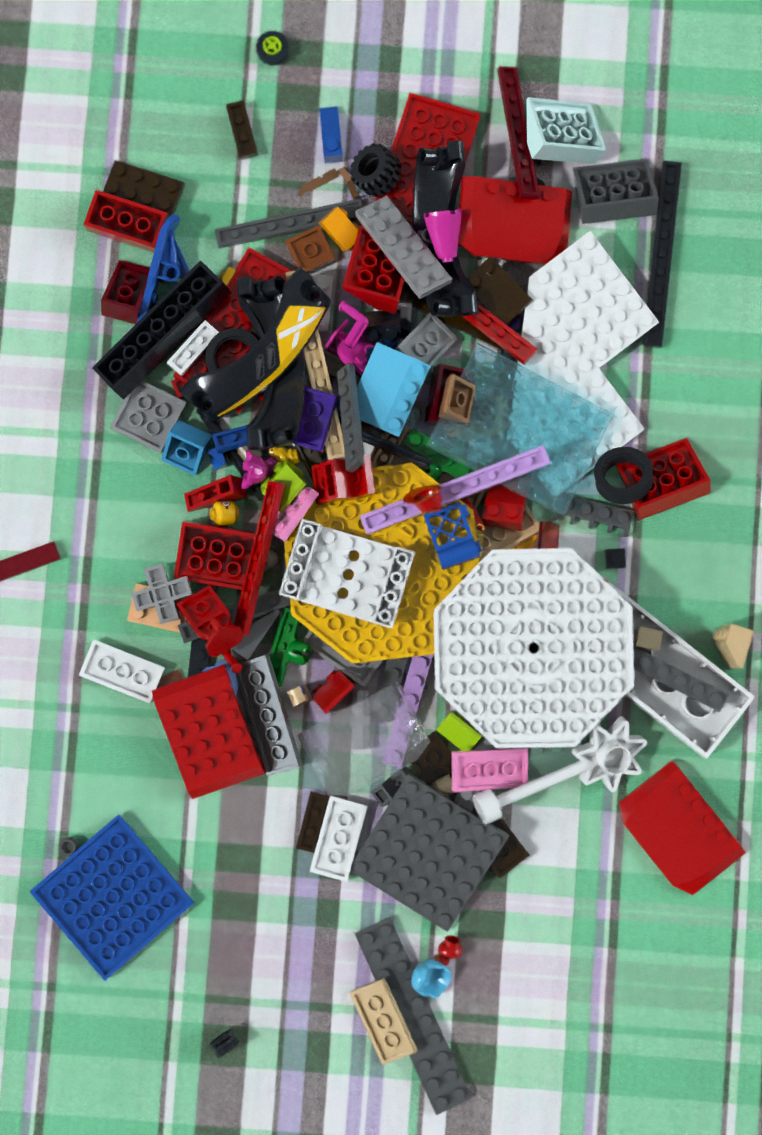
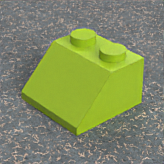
(287, 474)

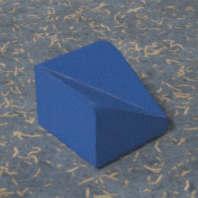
(218, 460)

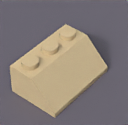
(732, 644)

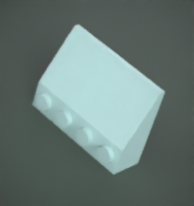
(563, 131)

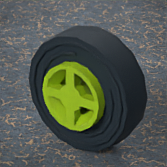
(272, 41)

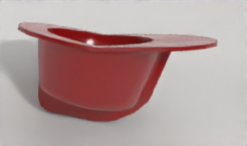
(425, 498)

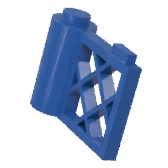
(454, 551)

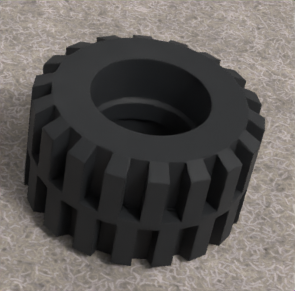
(375, 170)

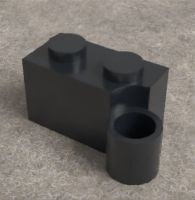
(386, 326)

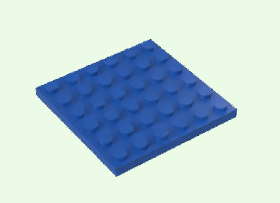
(112, 897)

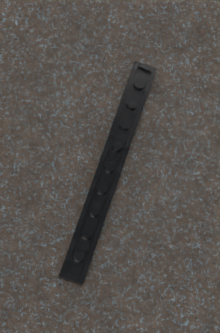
(662, 250)

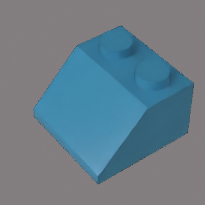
(186, 447)

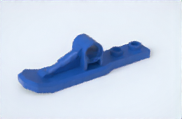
(162, 263)

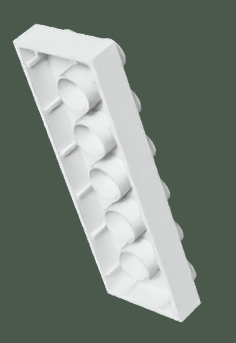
(684, 717)

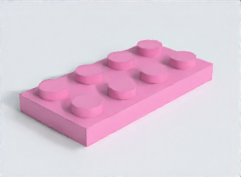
(489, 769)

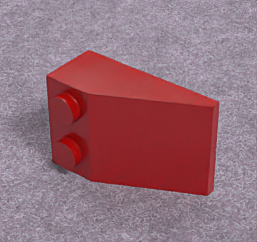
(504, 508)
(332, 691)

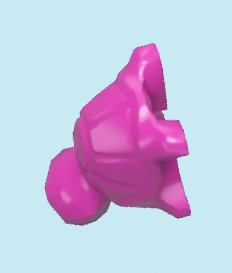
(256, 468)

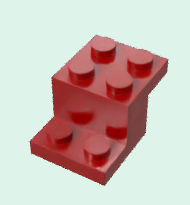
(338, 484)

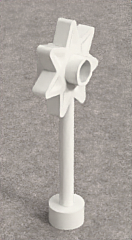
(604, 758)

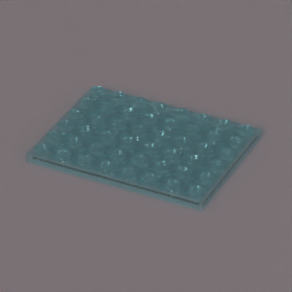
(518, 413)

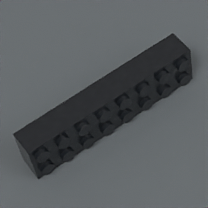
(161, 330)

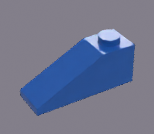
(331, 134)

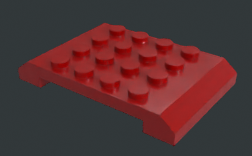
(207, 732)

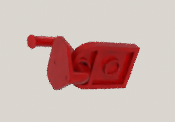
(207, 613)

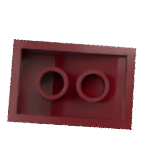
(125, 292)

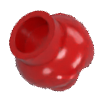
(449, 949)

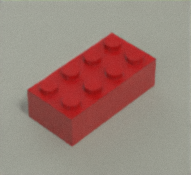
(124, 221)

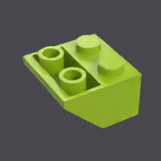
(458, 731)

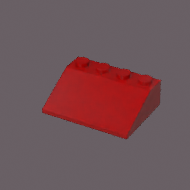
(372, 275)
(676, 478)
(213, 554)

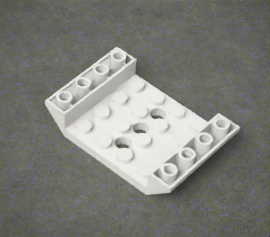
(318, 569)

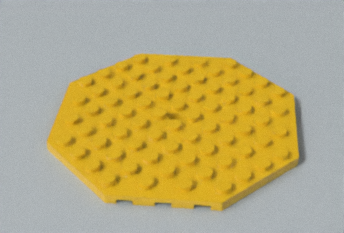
(425, 585)

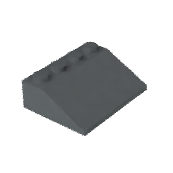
(615, 191)

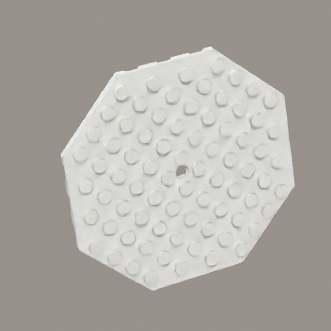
(581, 656)

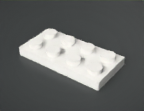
(121, 671)
(338, 838)

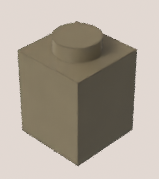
(647, 638)

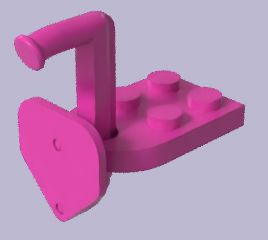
(352, 346)

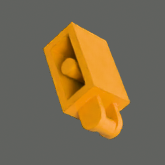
(340, 228)

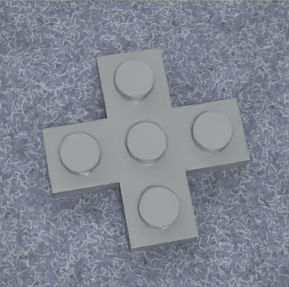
(162, 593)

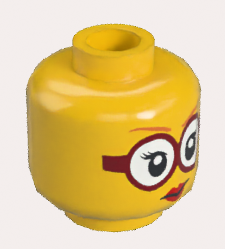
(224, 513)

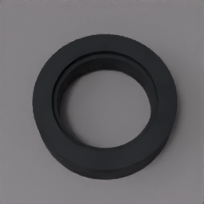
(224, 337)
(617, 456)

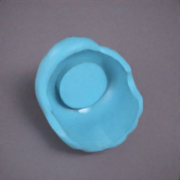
(430, 978)

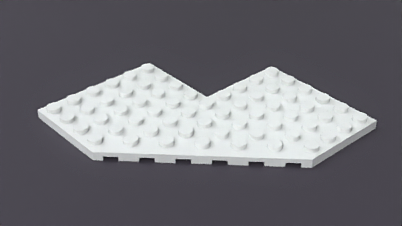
(579, 322)

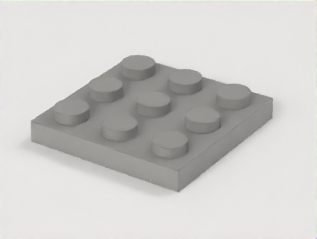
(148, 416)

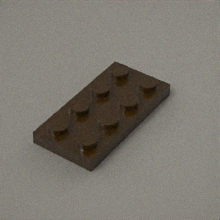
(144, 187)

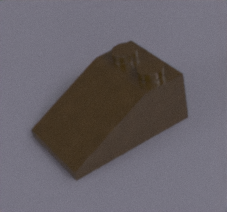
(499, 291)

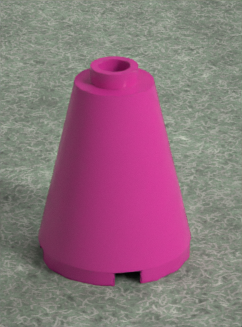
(444, 232)

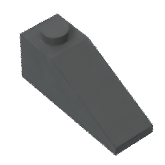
(257, 633)

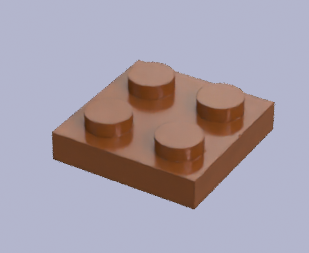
(310, 250)

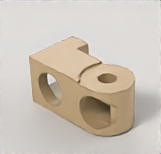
(299, 695)

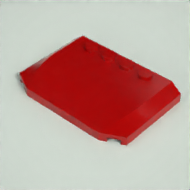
(510, 227)
(679, 829)

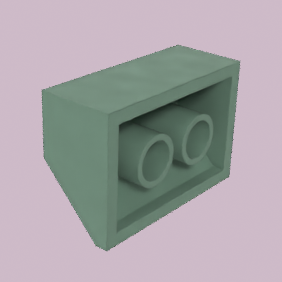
(549, 759)

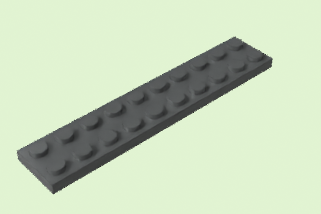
(434, 1058)

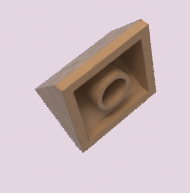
(457, 399)

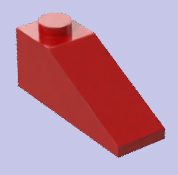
(224, 489)

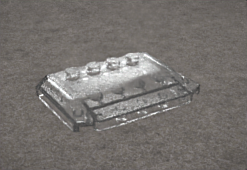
(365, 741)

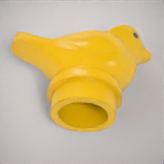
(280, 453)

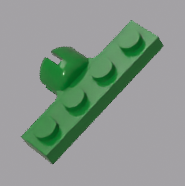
(440, 464)
(287, 646)

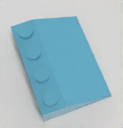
(389, 388)

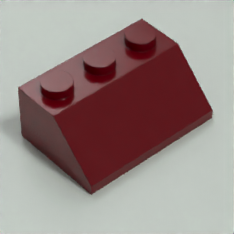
(438, 381)

